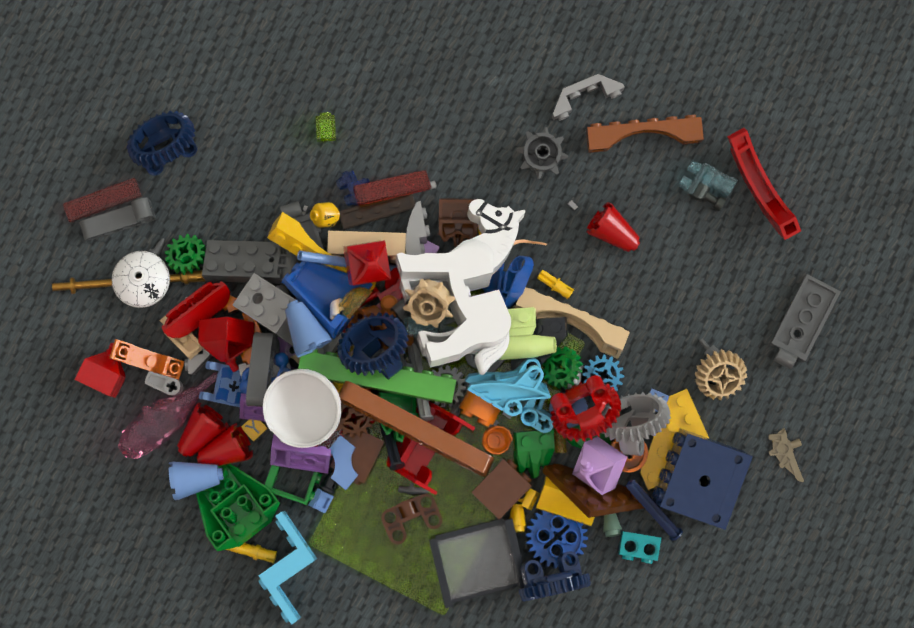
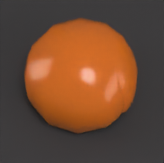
(496, 439)

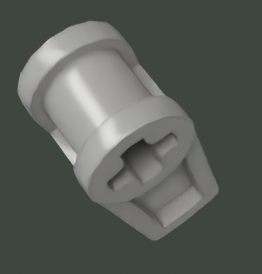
(163, 383)

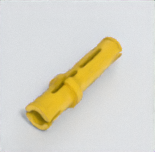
(256, 552)

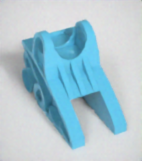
(515, 389)

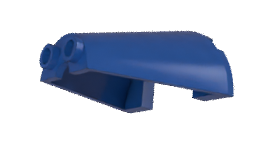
(317, 287)

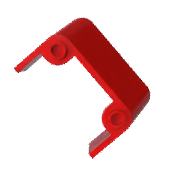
(417, 456)

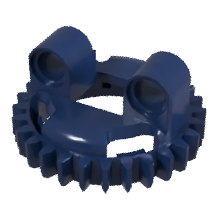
(158, 131)
(367, 344)
(553, 583)

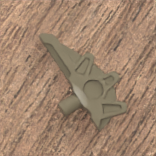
(784, 452)

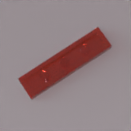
(392, 187)
(102, 200)

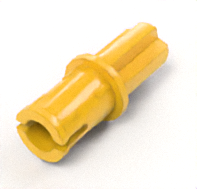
(555, 284)

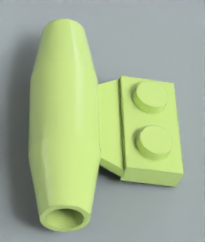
(522, 342)

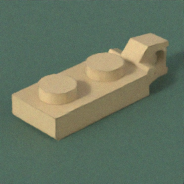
(187, 344)

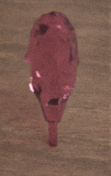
(160, 421)

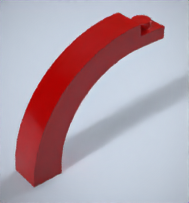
(760, 186)

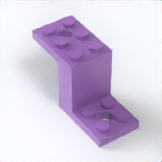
(284, 455)

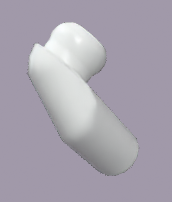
(335, 309)

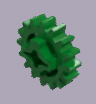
(185, 254)
(567, 359)

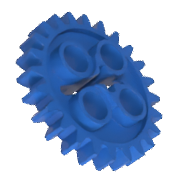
(545, 524)

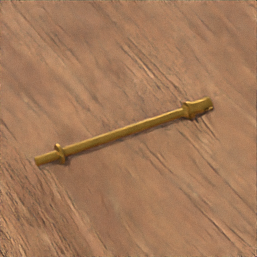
(196, 276)

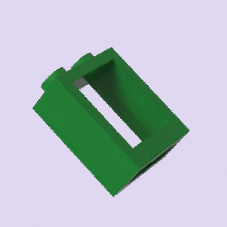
(271, 479)

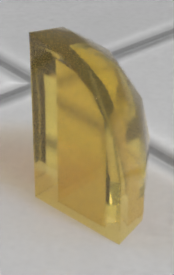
(353, 300)

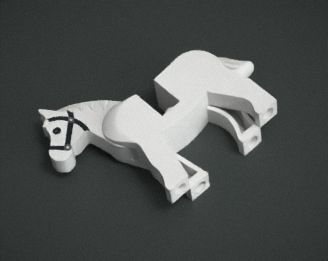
(468, 267)

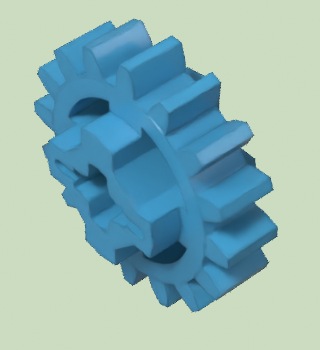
(607, 366)

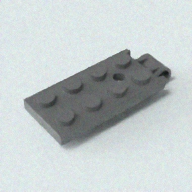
(806, 314)

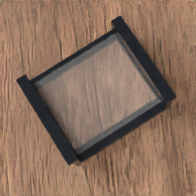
(477, 560)

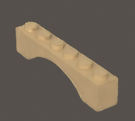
(606, 336)

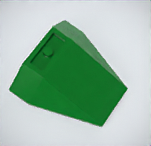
(235, 508)

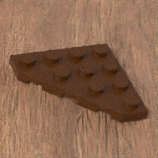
(587, 498)

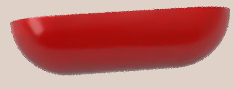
(198, 306)

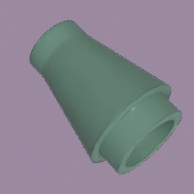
(611, 525)

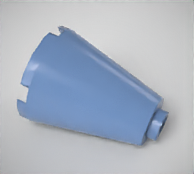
(305, 329)
(192, 478)

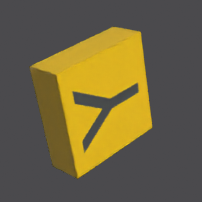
(254, 428)

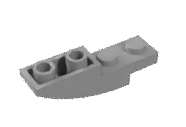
(417, 231)

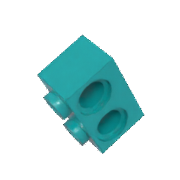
(640, 541)

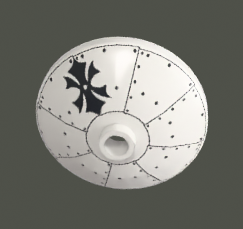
(148, 288)

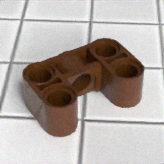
(408, 510)

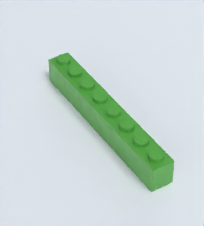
(405, 382)

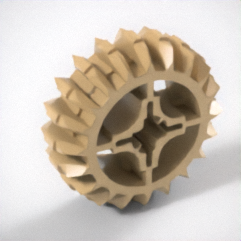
(715, 370)

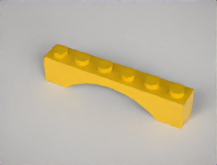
(292, 237)

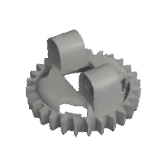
(642, 419)

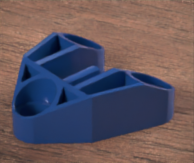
(513, 282)

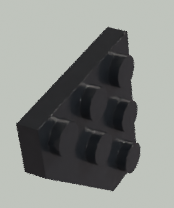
(552, 327)

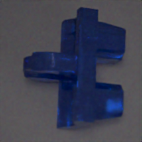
(348, 181)

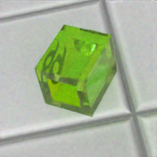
(326, 127)

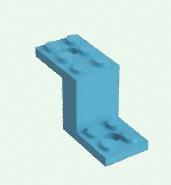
(287, 568)

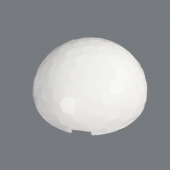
(302, 408)

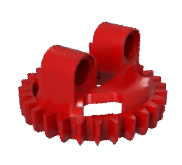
(590, 420)

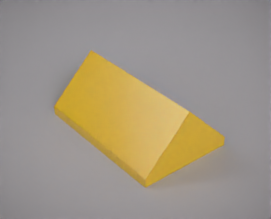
(557, 503)

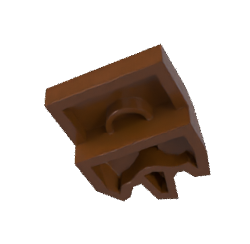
(454, 220)

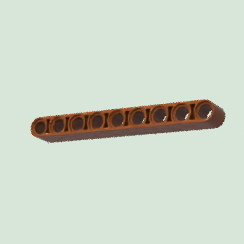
(415, 428)

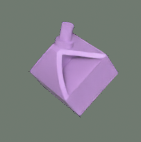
(599, 465)

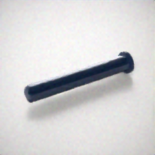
(654, 510)

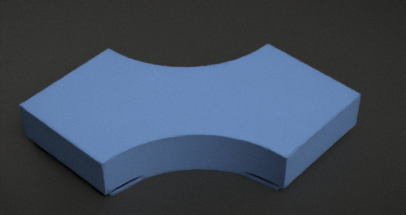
(342, 453)

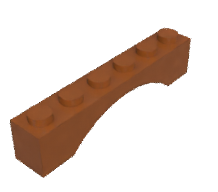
(685, 131)

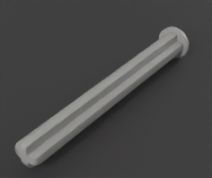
(423, 405)

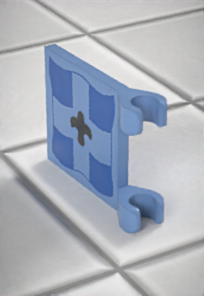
(226, 385)

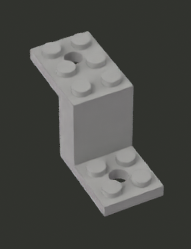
(271, 310)

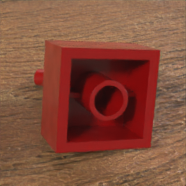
(367, 262)
(226, 338)
(102, 373)

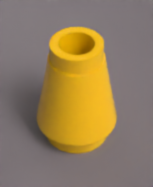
(518, 517)

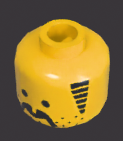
(324, 214)

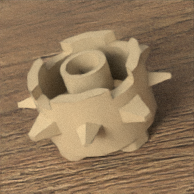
(429, 303)

